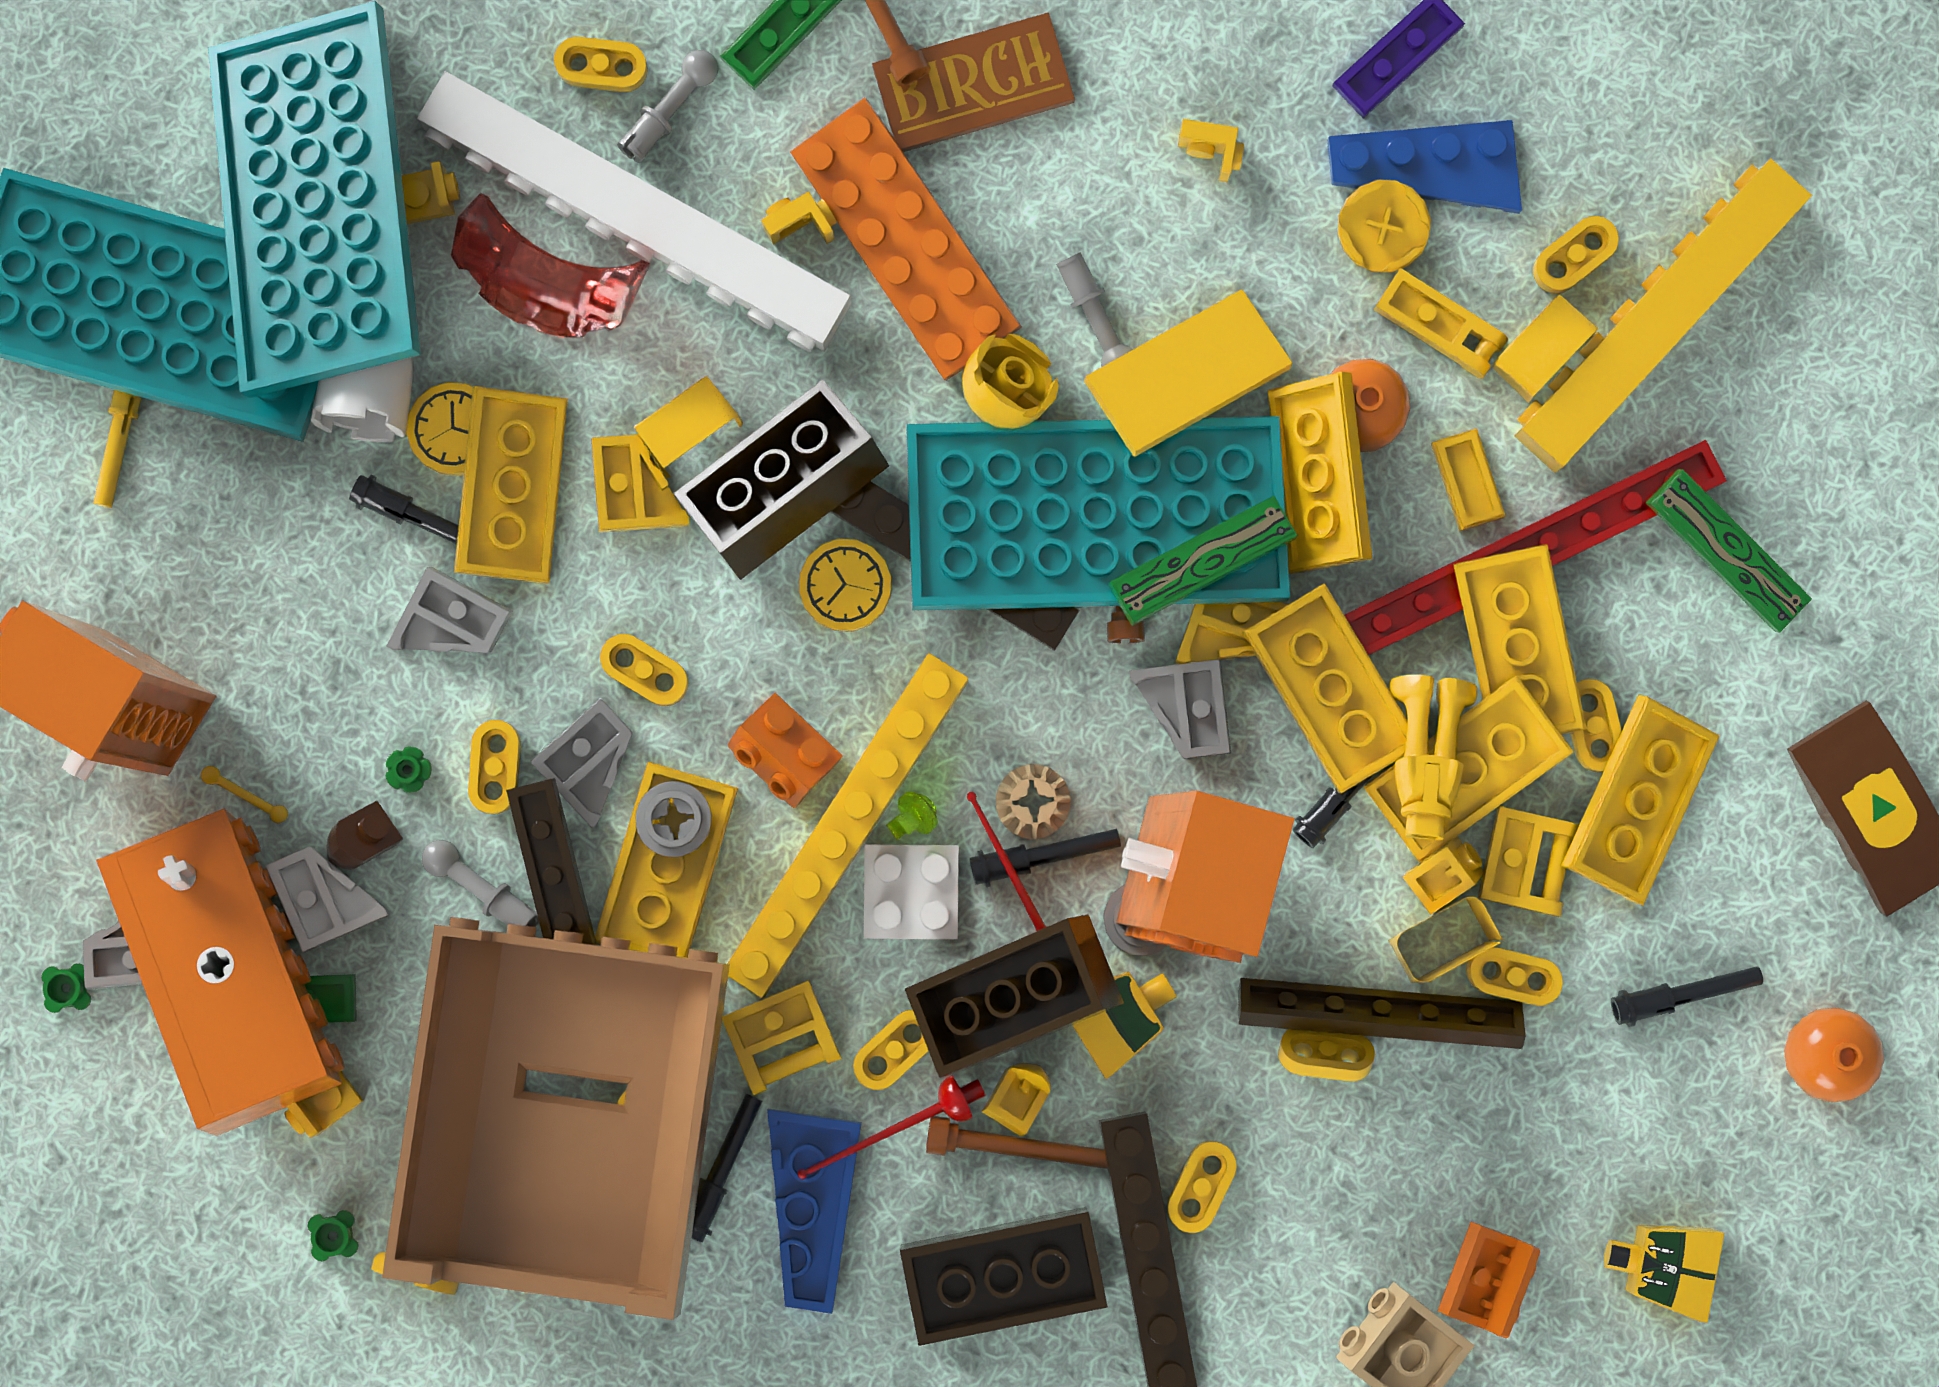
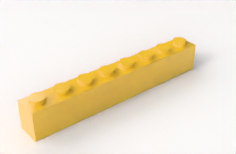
(1662, 315)
(846, 825)

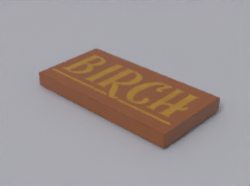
(977, 83)

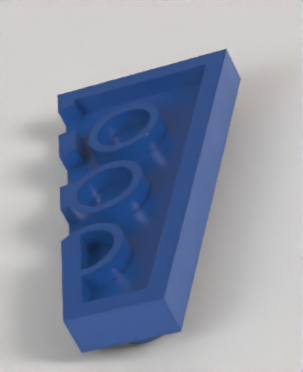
(1445, 163)
(811, 1209)

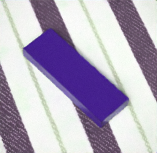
(1398, 55)

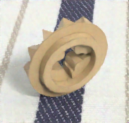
(1018, 818)

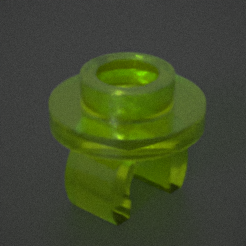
(916, 814)

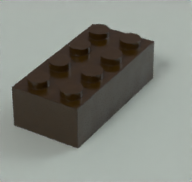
(782, 479)
(1014, 995)
(1003, 1276)

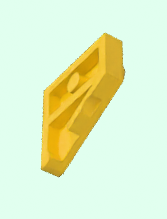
(631, 487)
(1217, 630)

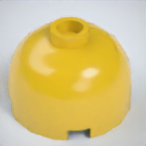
(1008, 382)

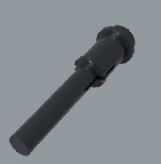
(399, 507)
(1325, 815)
(990, 868)
(1662, 999)
(711, 1190)

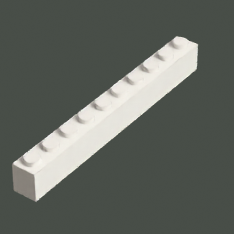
(635, 212)

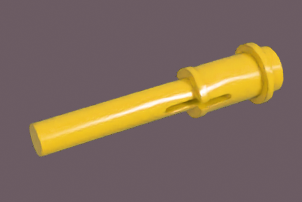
(123, 408)

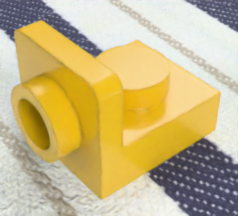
(1206, 138)
(429, 193)
(1445, 874)
(323, 1109)

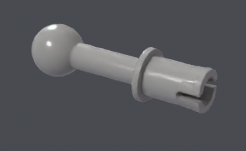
(698, 70)
(1085, 292)
(442, 860)

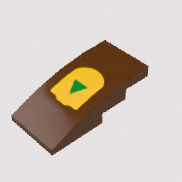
(1872, 805)

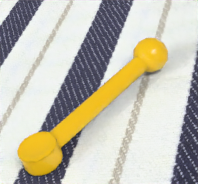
(212, 775)

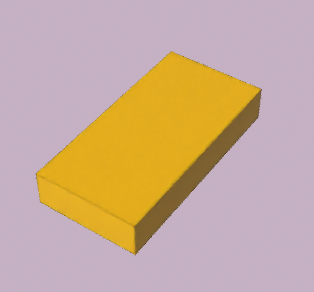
(1468, 480)

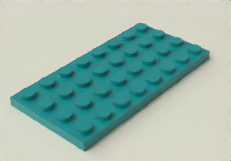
(313, 201)
(127, 303)
(1068, 508)

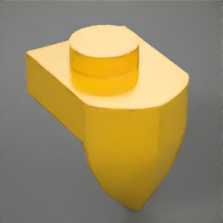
(1018, 1097)

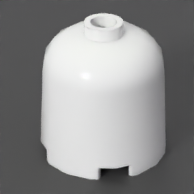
(367, 401)

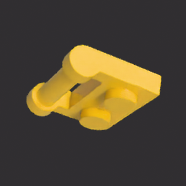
(1514, 856)
(774, 1022)

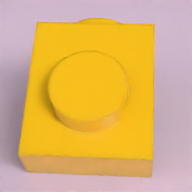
(789, 216)

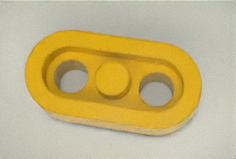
(602, 61)
(1574, 255)
(645, 669)
(1600, 723)
(493, 767)
(1513, 976)
(894, 1048)
(1326, 1054)
(1201, 1186)

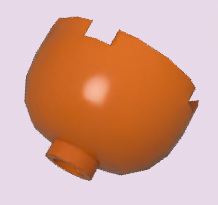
(1379, 400)
(1834, 1055)

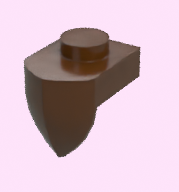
(361, 837)

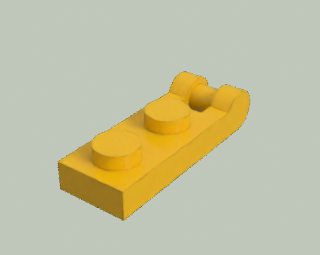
(1440, 322)

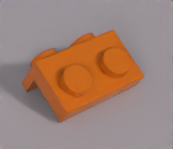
(783, 750)
(1489, 1280)

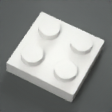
(911, 891)

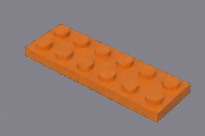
(904, 237)

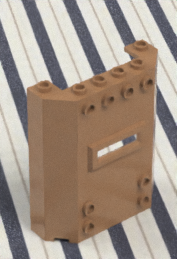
(549, 1185)

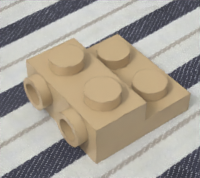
(1402, 1343)

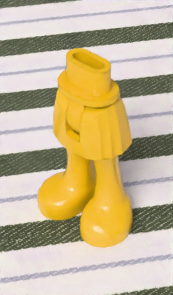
(1425, 781)

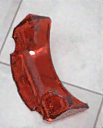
(536, 285)

